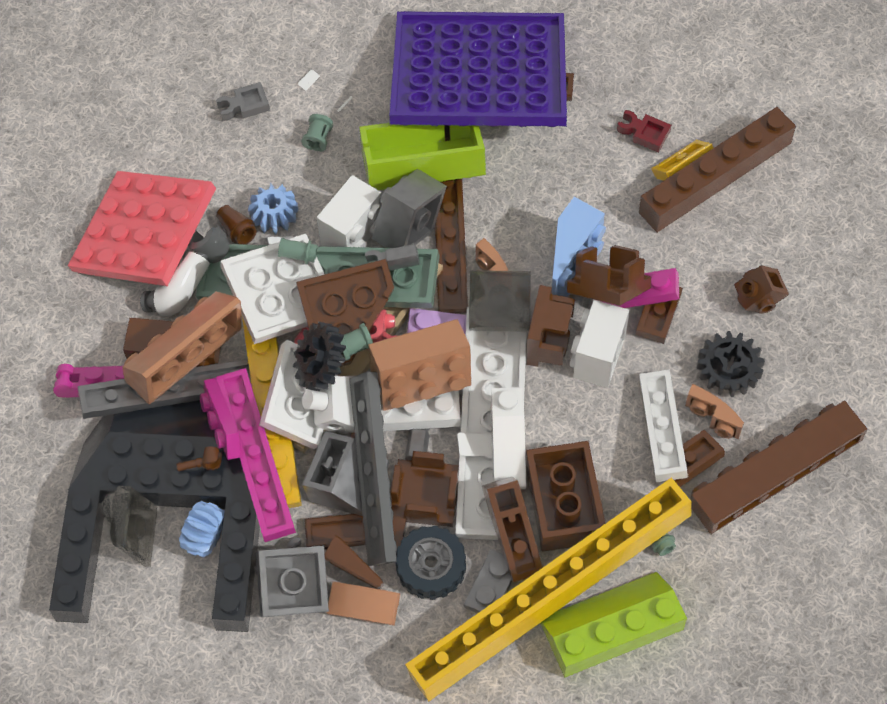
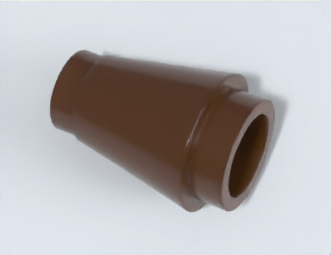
(237, 226)

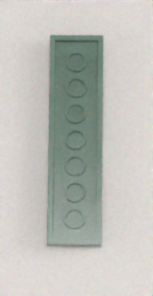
(412, 285)

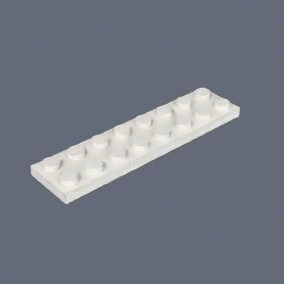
(496, 362)

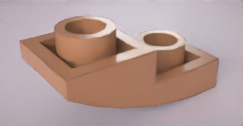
(488, 257)
(724, 419)
(363, 603)

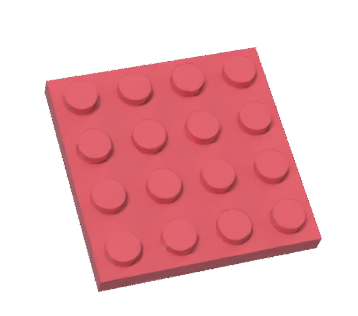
(142, 227)

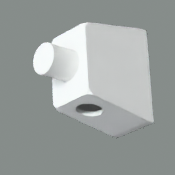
(332, 407)

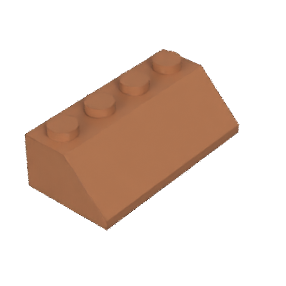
(183, 345)

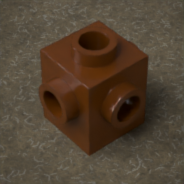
(761, 289)

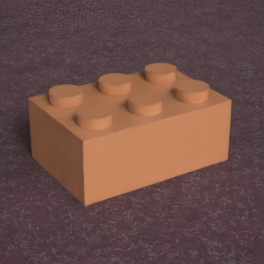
(421, 364)

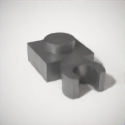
(247, 100)

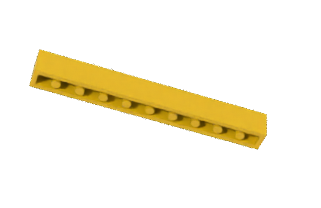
(549, 589)

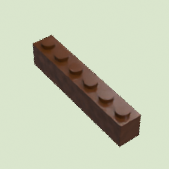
(716, 169)
(777, 466)

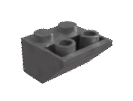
(335, 474)

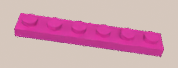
(256, 457)

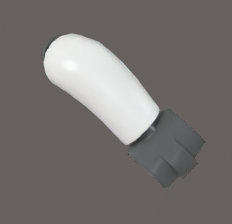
(174, 297)

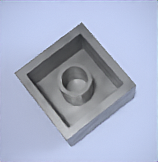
(408, 210)
(292, 581)

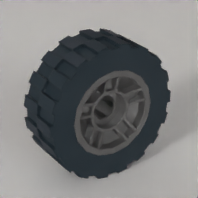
(430, 544)

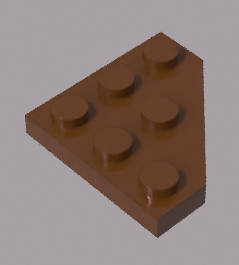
(347, 297)

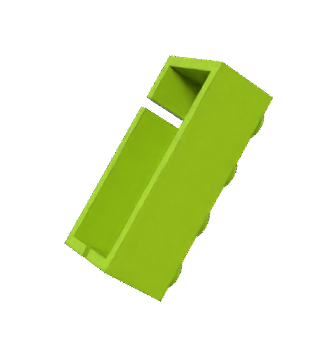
(399, 150)

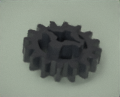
(319, 356)
(746, 363)

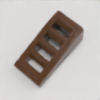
(346, 559)

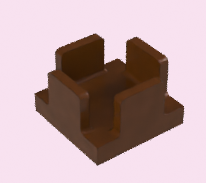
(613, 282)
(549, 328)
(425, 489)

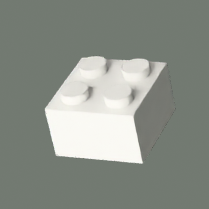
(349, 215)
(599, 343)

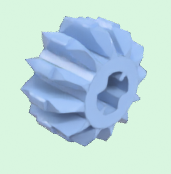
(284, 210)
(202, 529)

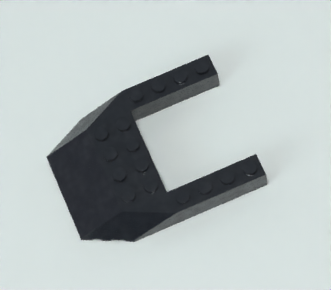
(143, 453)

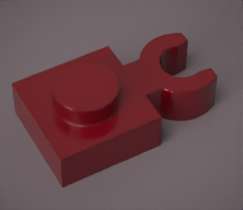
(647, 132)

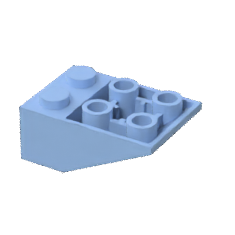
(577, 229)

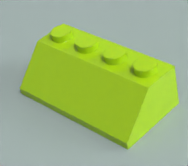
(613, 623)

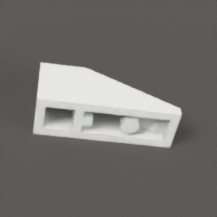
(508, 434)

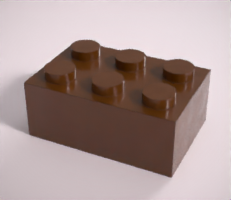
(564, 494)

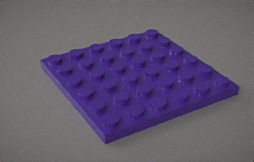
(479, 69)

